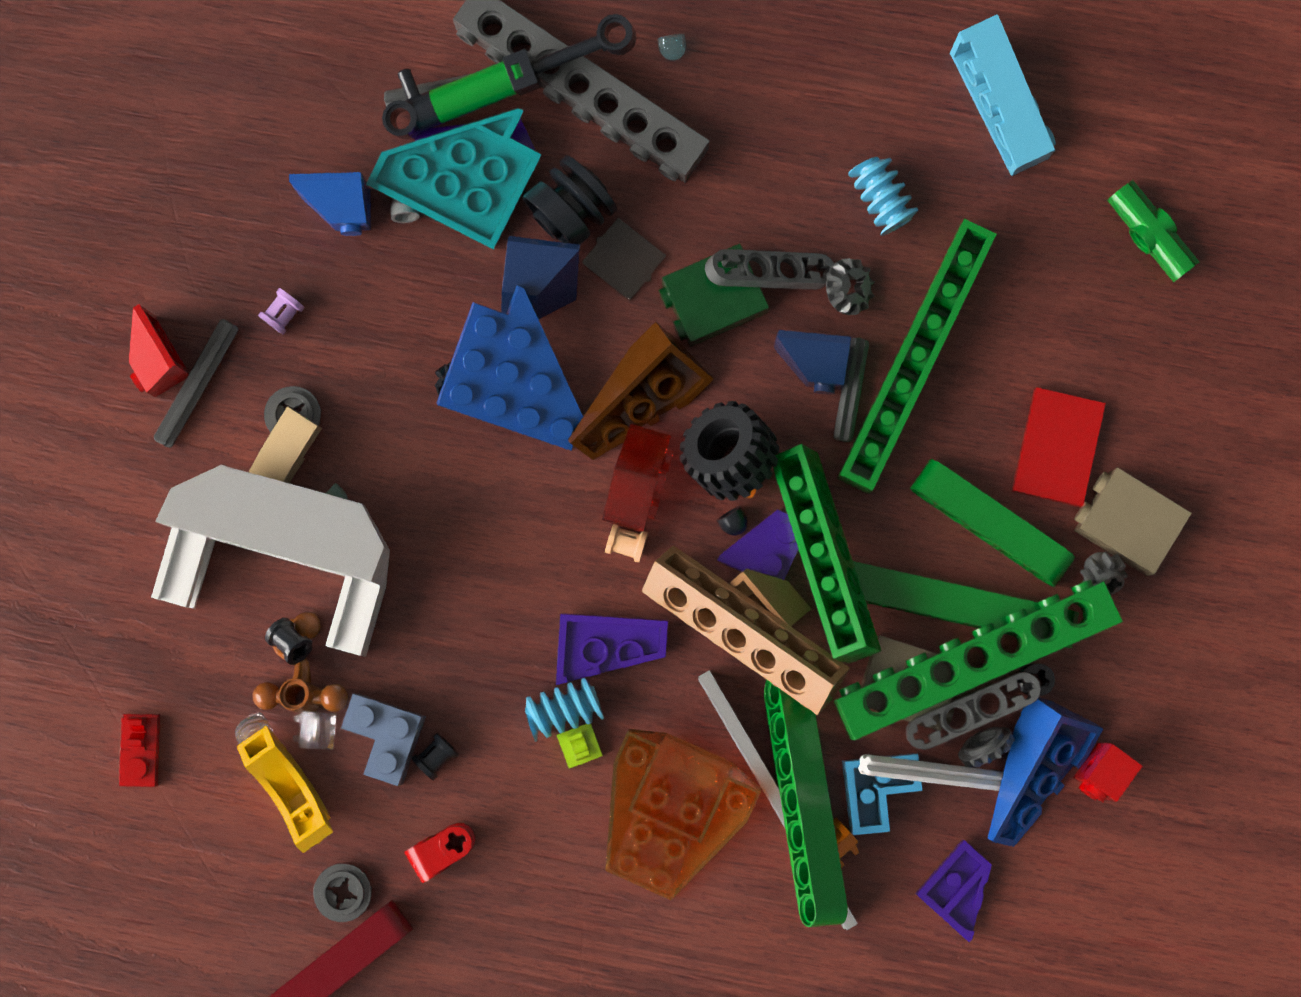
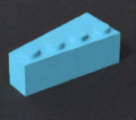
(1002, 95)

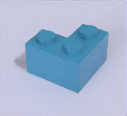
(867, 796)

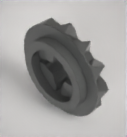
(838, 286)
(294, 398)
(986, 746)
(327, 899)

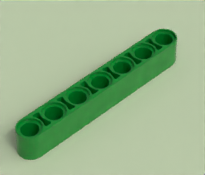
(944, 599)
(806, 810)

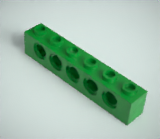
(825, 555)

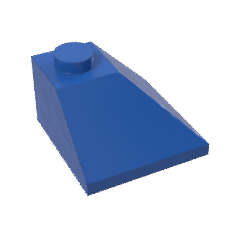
(338, 198)

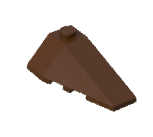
(645, 384)

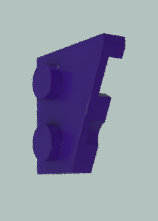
(764, 549)
(958, 888)

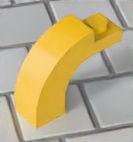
(288, 787)

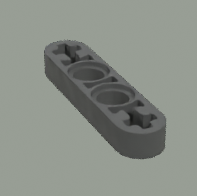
(771, 273)
(974, 715)

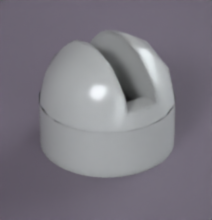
(402, 213)

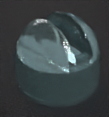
(672, 46)

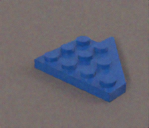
(510, 374)

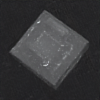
(316, 730)

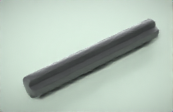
(196, 383)

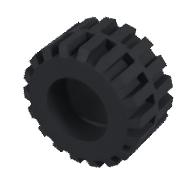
(747, 463)

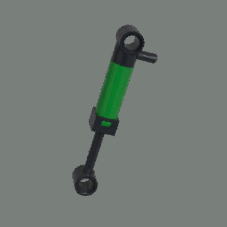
(512, 76)

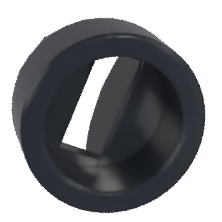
(734, 521)

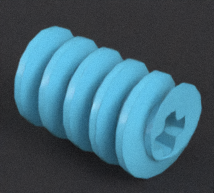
(883, 194)
(562, 709)

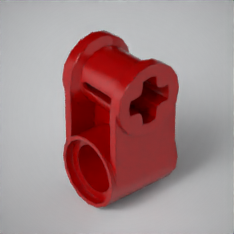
(437, 854)

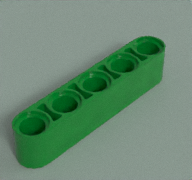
(992, 523)

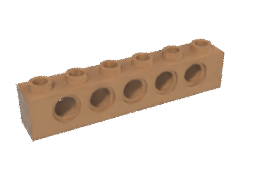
(745, 629)

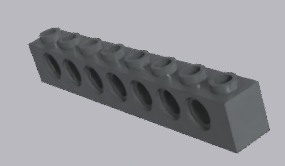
(516, 29)

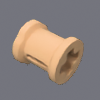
(626, 542)

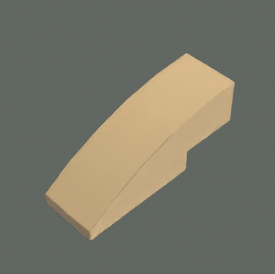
(285, 447)

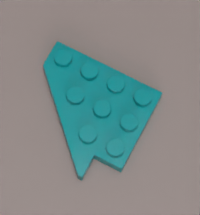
(461, 175)

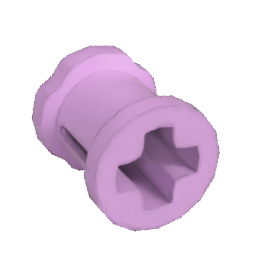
(292, 307)

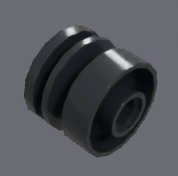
(565, 207)

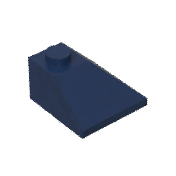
(544, 270)
(815, 358)

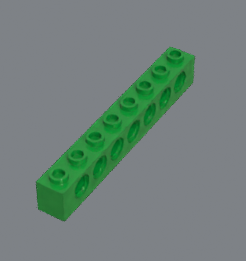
(916, 356)
(1098, 615)

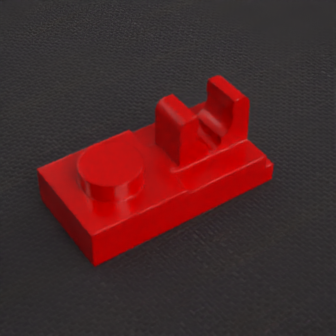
(139, 750)

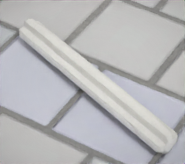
(930, 772)

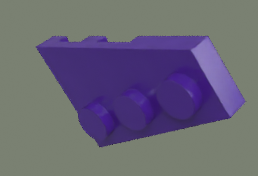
(606, 643)

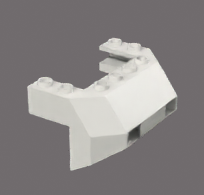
(281, 523)

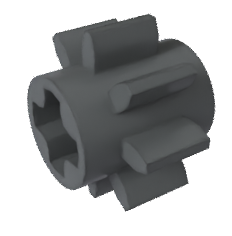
(1107, 569)

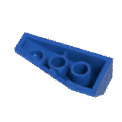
(1044, 750)

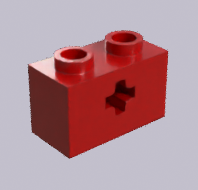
(1106, 773)

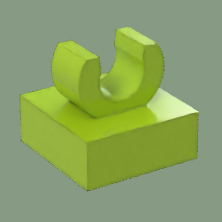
(579, 745)

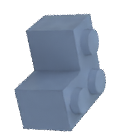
(394, 734)

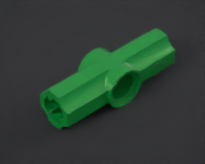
(1153, 230)

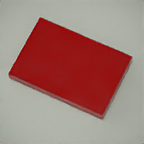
(1058, 447)

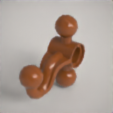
(332, 697)

